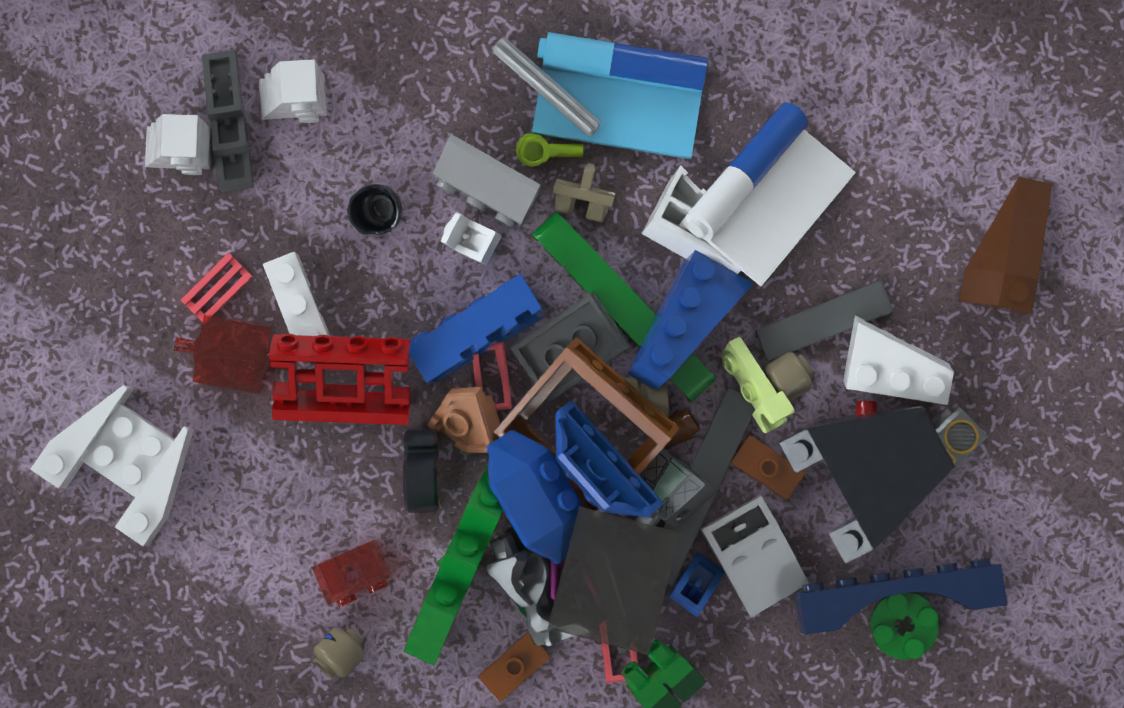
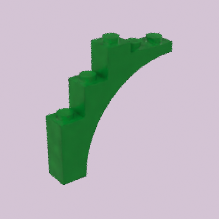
(455, 573)

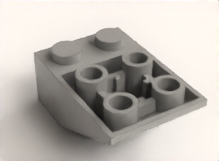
(755, 555)

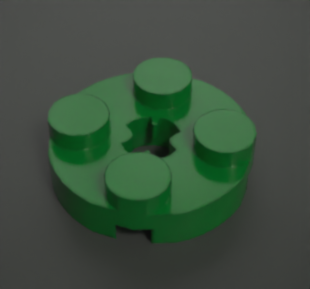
(913, 643)

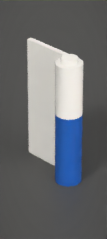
(769, 195)

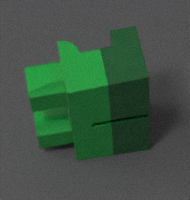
(667, 668)

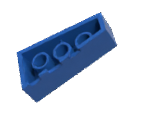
(690, 311)
(475, 329)

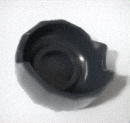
(362, 212)

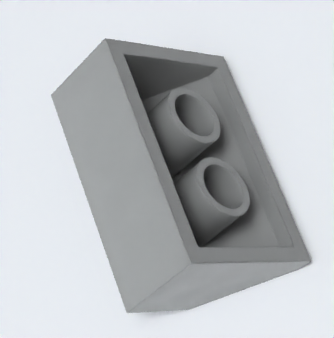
(486, 182)

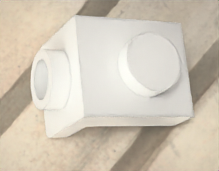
(470, 238)

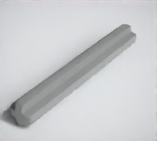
(546, 86)

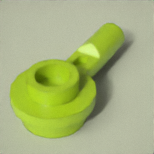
(534, 150)

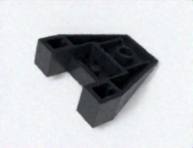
(880, 464)

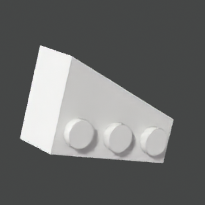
(293, 91)
(179, 143)
(893, 367)

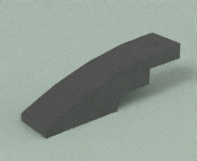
(227, 121)

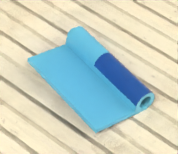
(638, 93)

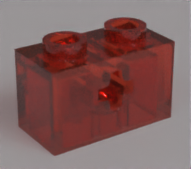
(333, 571)

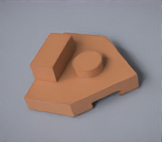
(467, 419)

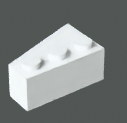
(669, 224)

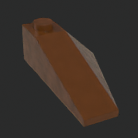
(1009, 257)

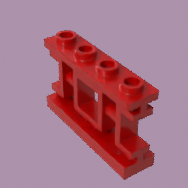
(340, 401)

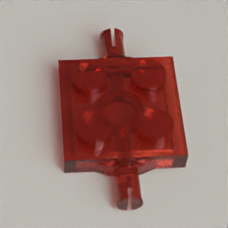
(229, 353)

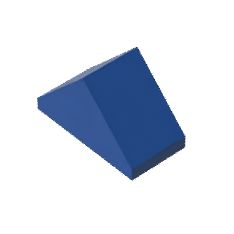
(696, 584)

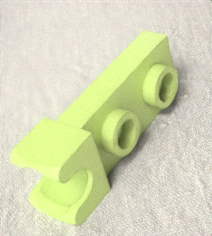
(769, 406)

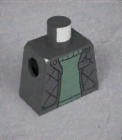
(677, 487)

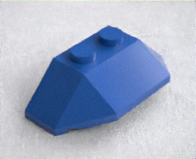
(599, 467)
(533, 494)

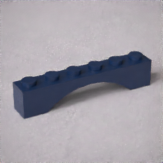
(831, 607)

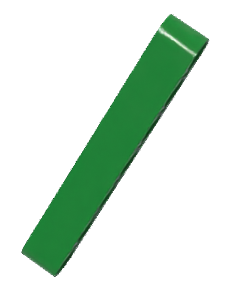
(617, 297)

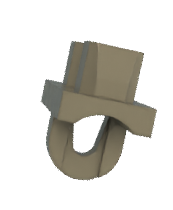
(598, 198)

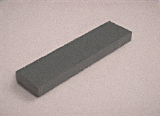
(823, 320)

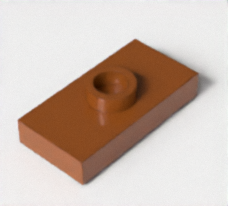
(767, 467)
(513, 667)

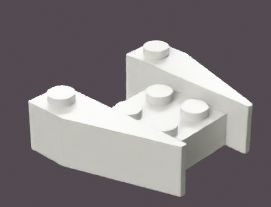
(128, 454)

